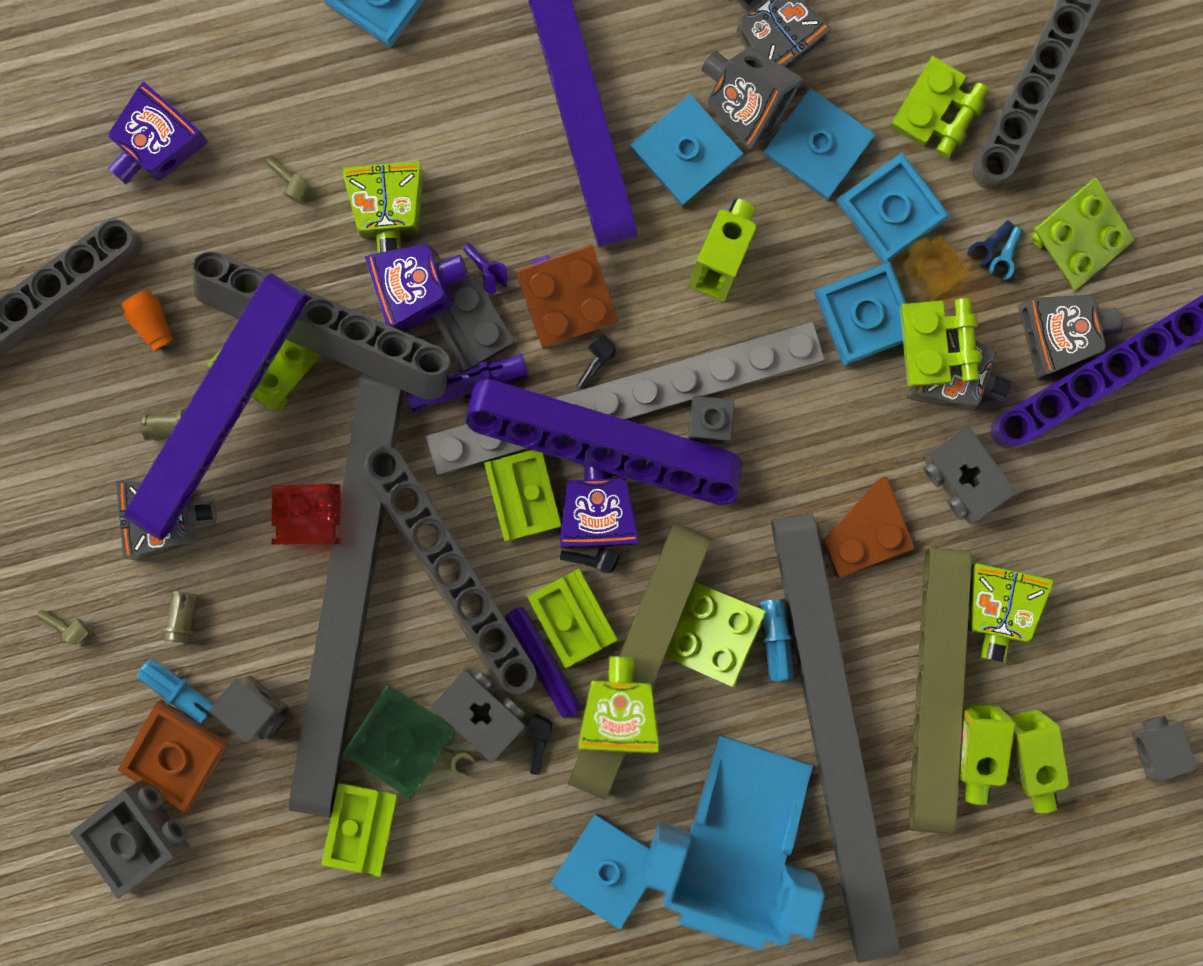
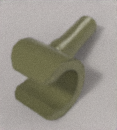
(297, 189)
(77, 633)
(451, 758)

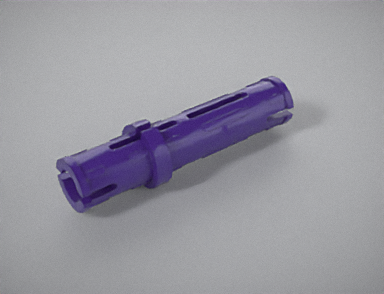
(462, 383)

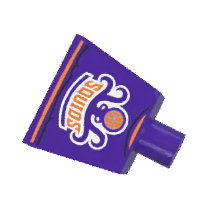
(152, 137)
(413, 284)
(597, 512)

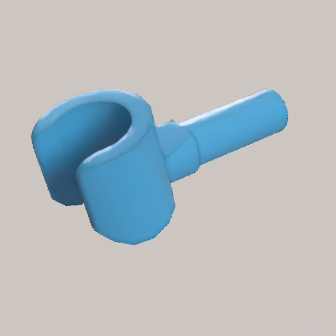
(1007, 253)

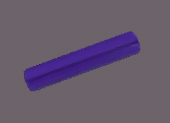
(543, 662)

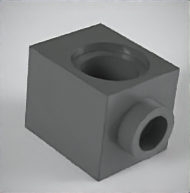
(711, 420)
(1163, 748)

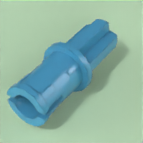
(777, 640)
(175, 690)

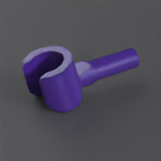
(492, 271)

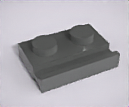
(473, 325)

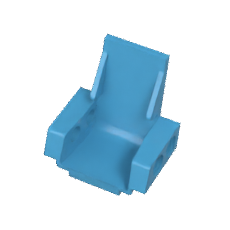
(732, 865)

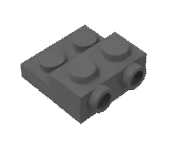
(131, 837)

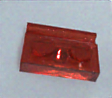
(305, 514)

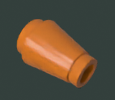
(148, 319)

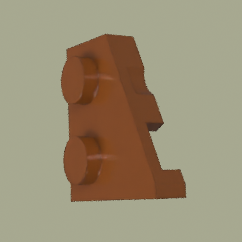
(868, 532)

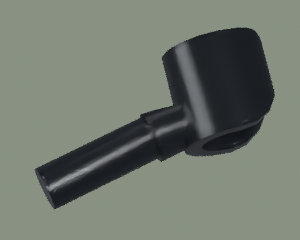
(603, 350)
(604, 560)
(539, 729)

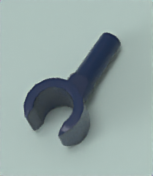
(991, 242)

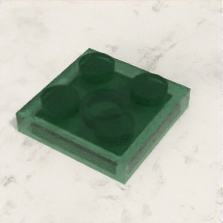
(399, 741)

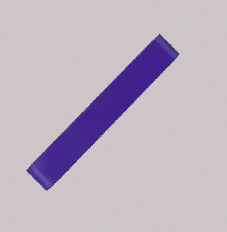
(584, 121)
(1098, 376)
(216, 406)
(604, 442)

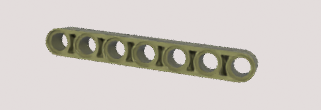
(648, 640)
(940, 691)

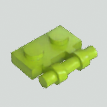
(929, 100)
(927, 347)

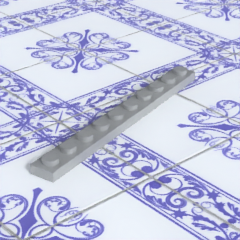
(652, 390)

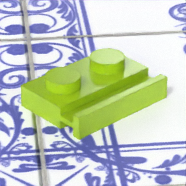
(522, 495)
(572, 618)
(359, 829)

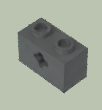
(987, 486)
(250, 710)
(457, 710)

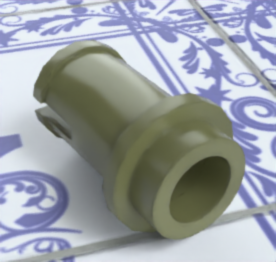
(165, 424)
(180, 621)

